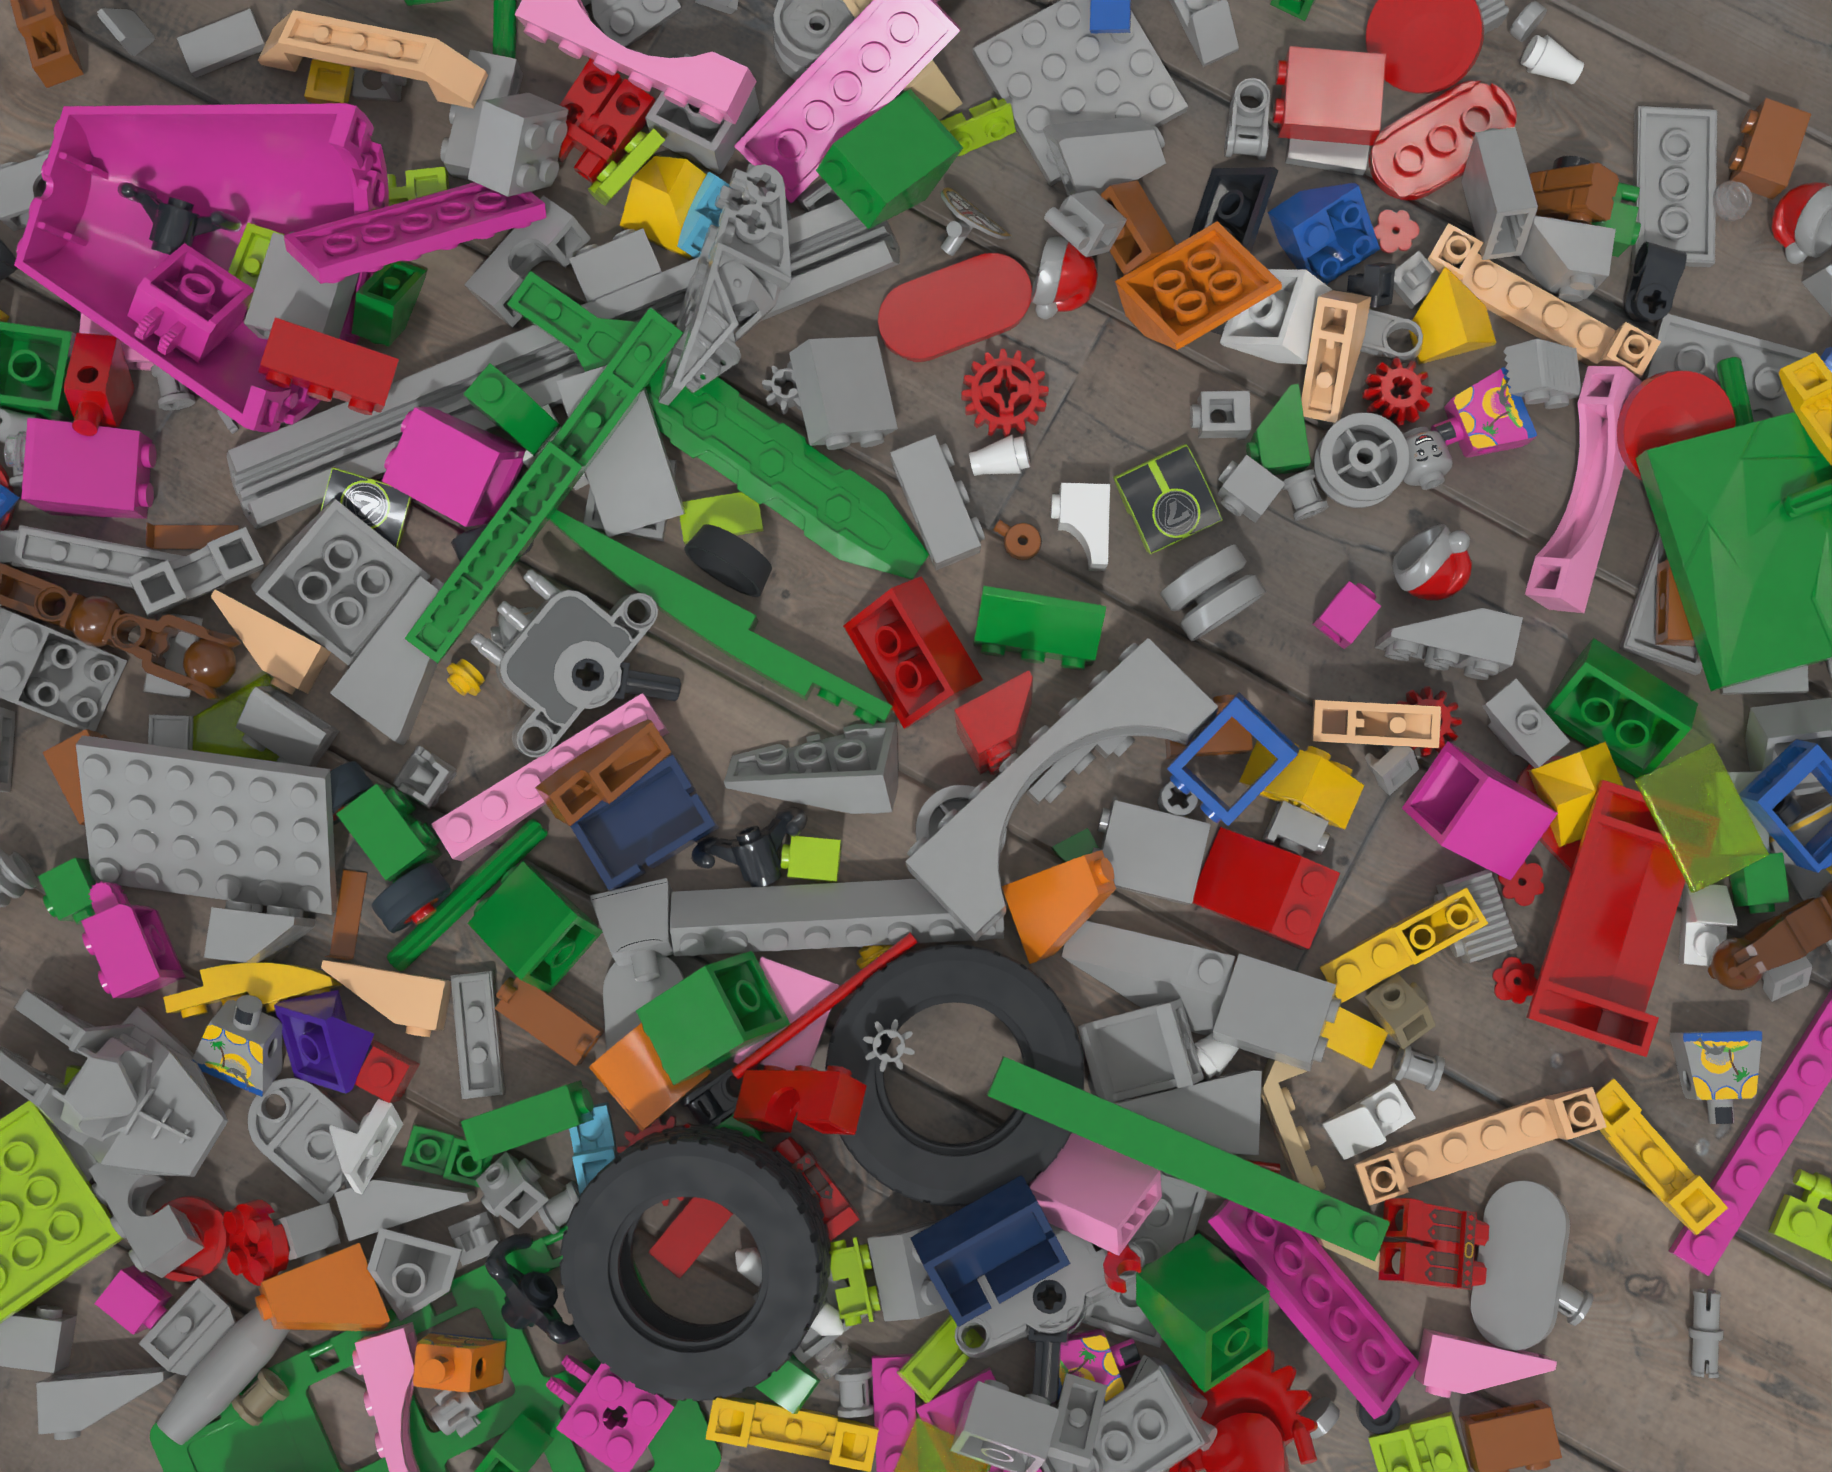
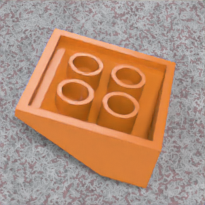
(1194, 287)

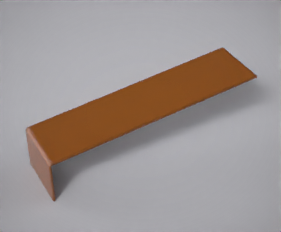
(185, 535)
(348, 915)

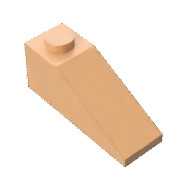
(1333, 353)
(276, 649)
(1376, 723)
(399, 996)

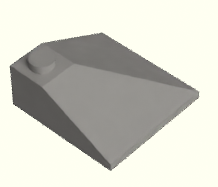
(338, 581)

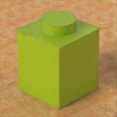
(812, 858)

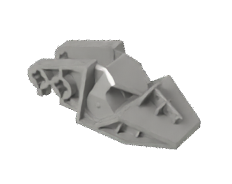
(734, 280)
(130, 1102)

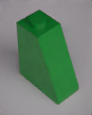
(528, 1120)

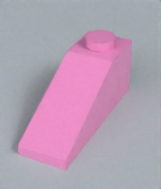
(1472, 1365)

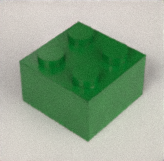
(35, 370)

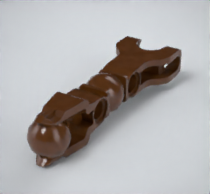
(101, 622)
(1774, 942)

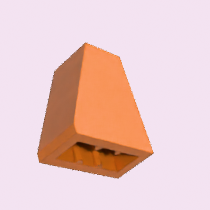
(1058, 902)
(325, 1295)

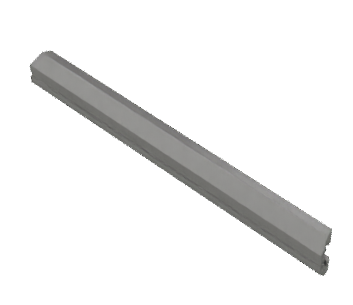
(293, 465)

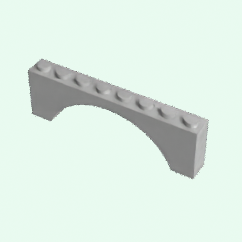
(1137, 698)

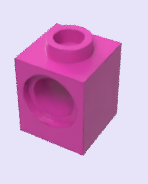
(1347, 614)
(134, 1300)

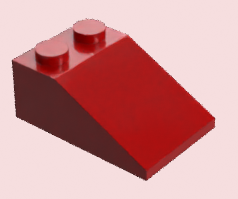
(1265, 888)

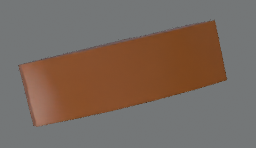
(47, 40)
(603, 771)

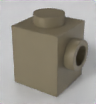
(1401, 1010)

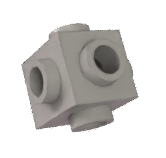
(512, 1189)

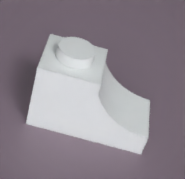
(1085, 514)

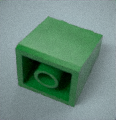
(890, 160)
(534, 927)
(712, 1016)
(1205, 1309)

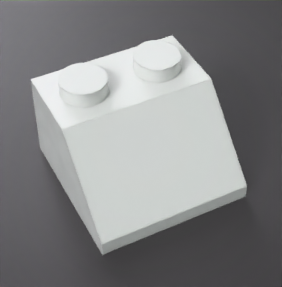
(1280, 324)

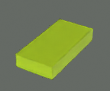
(730, 512)
(937, 1360)

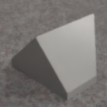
(411, 1270)

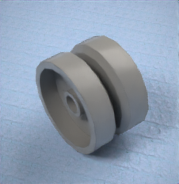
(806, 30)
(1210, 588)

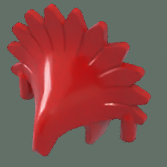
(1254, 1421)

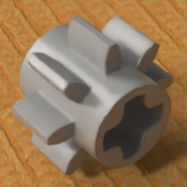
(779, 381)
(885, 1057)
(457, 1411)

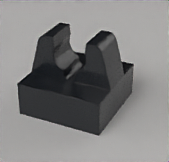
(1375, 283)

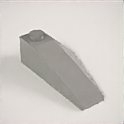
(836, 773)
(1154, 970)

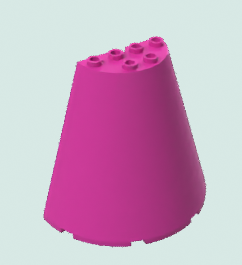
(253, 161)

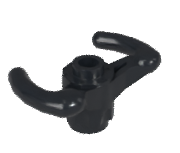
(175, 221)
(754, 848)
(528, 1296)

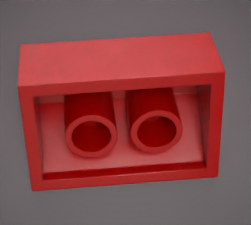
(327, 367)
(912, 651)
(995, 722)

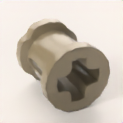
(260, 1397)

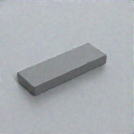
(477, 1035)

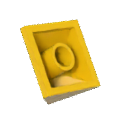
(661, 199)
(1570, 788)

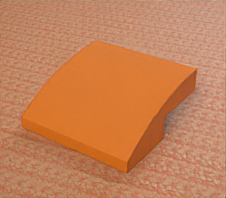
(637, 1079)

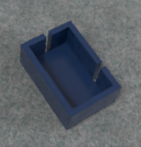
(644, 824)
(992, 1237)

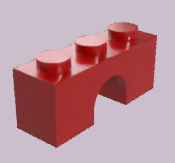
(824, 1099)

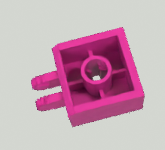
(189, 304)
(128, 944)
(591, 1424)

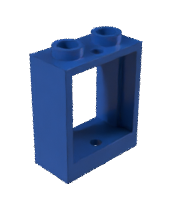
(1262, 730)
(1776, 783)

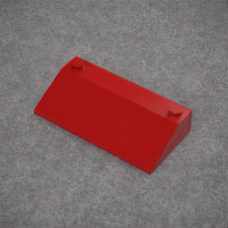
(1611, 927)

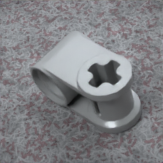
(1248, 127)

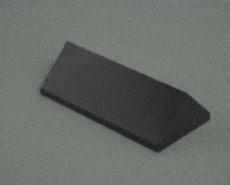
(1237, 202)

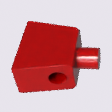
(97, 383)

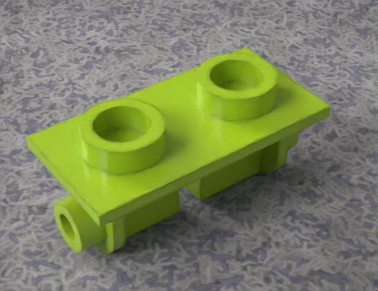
(988, 124)
(858, 1297)

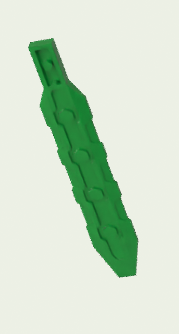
(745, 446)

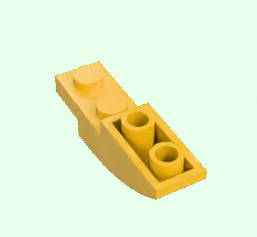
(1404, 944)
(263, 980)

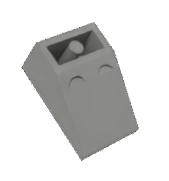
(1473, 640)
(55, 672)

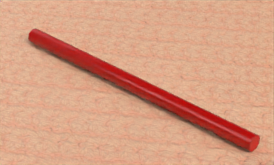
(823, 1006)

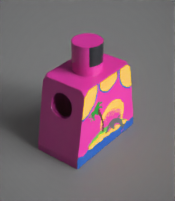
(1487, 418)
(1093, 1359)

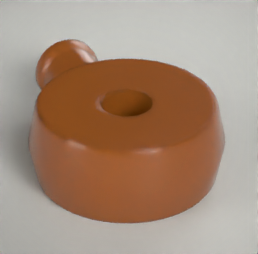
(1016, 532)

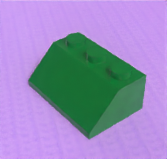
(1039, 627)
(1620, 704)

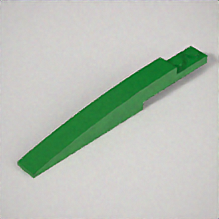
(545, 485)
(719, 622)
(1188, 1158)

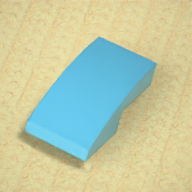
(701, 215)
(593, 1145)

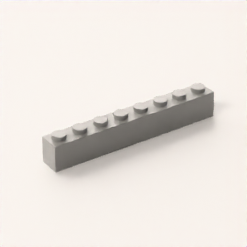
(811, 917)

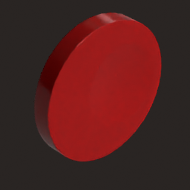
(1425, 41)
(1670, 410)

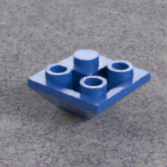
(1325, 230)

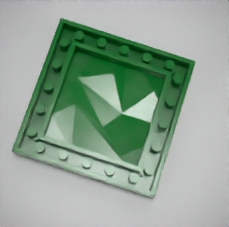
(1742, 566)

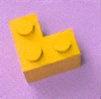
(1308, 783)

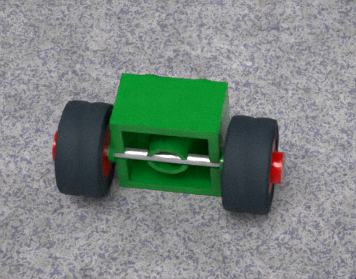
(394, 843)

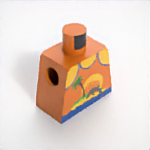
(451, 1360)

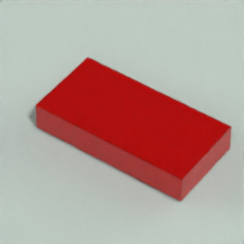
(689, 1234)

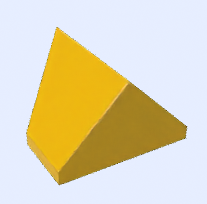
(1451, 321)

